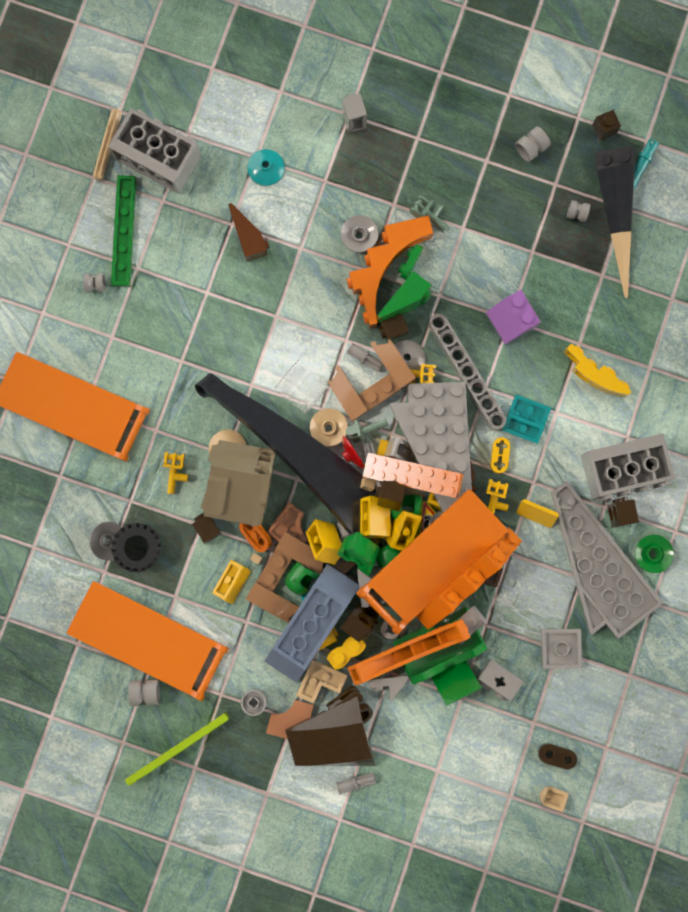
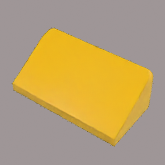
(537, 513)
(231, 582)

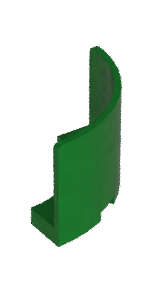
(436, 662)

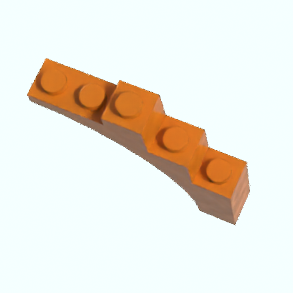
(399, 238)
(470, 580)
(409, 651)

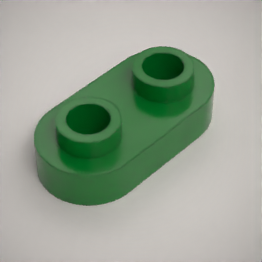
(413, 254)

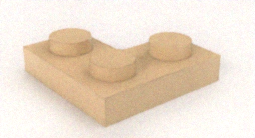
(317, 676)

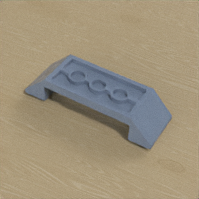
(312, 623)

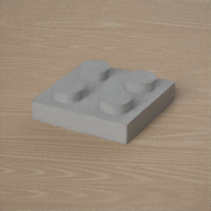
(561, 648)

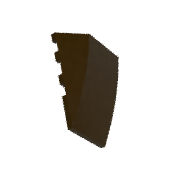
(332, 738)

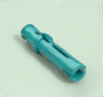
(644, 159)

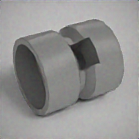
(535, 142)
(143, 693)
(254, 701)

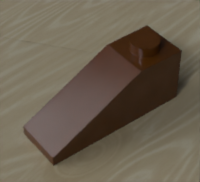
(250, 237)

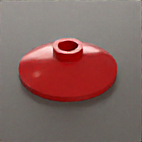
(350, 454)

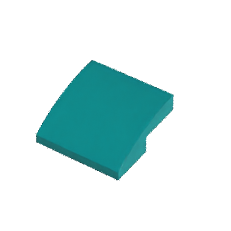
(526, 418)

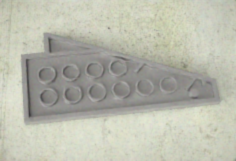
(437, 429)
(605, 578)

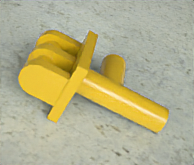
(421, 373)
(173, 475)
(493, 503)

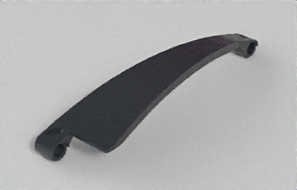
(317, 466)

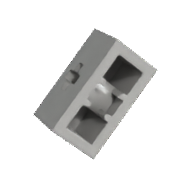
(354, 112)
(507, 689)

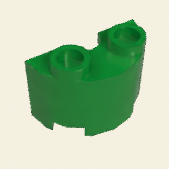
(359, 550)

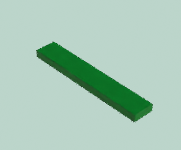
(123, 231)

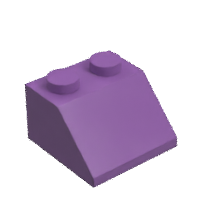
(513, 317)

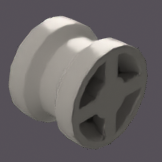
(386, 631)

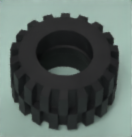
(148, 559)

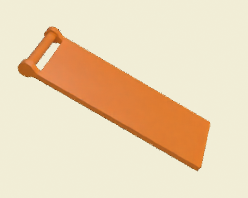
(69, 405)
(434, 559)
(145, 639)

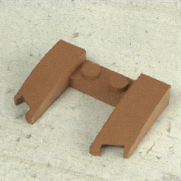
(359, 404)
(263, 592)

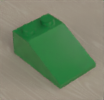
(408, 297)

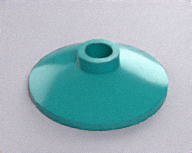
(269, 175)

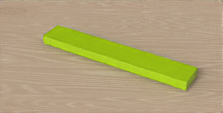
(177, 749)

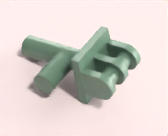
(421, 209)
(357, 432)

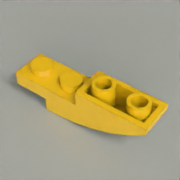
(601, 379)

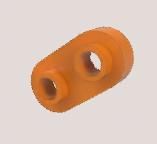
(255, 536)

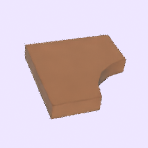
(289, 521)
(297, 713)

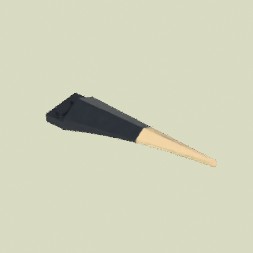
(616, 182)

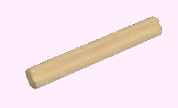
(104, 153)

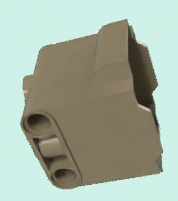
(238, 482)

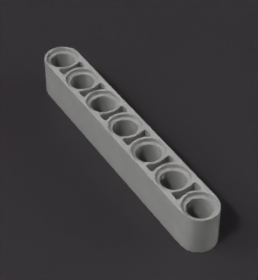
(466, 362)

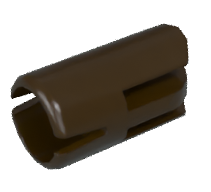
(345, 696)

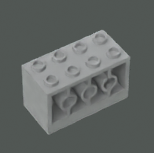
(155, 150)
(628, 455)

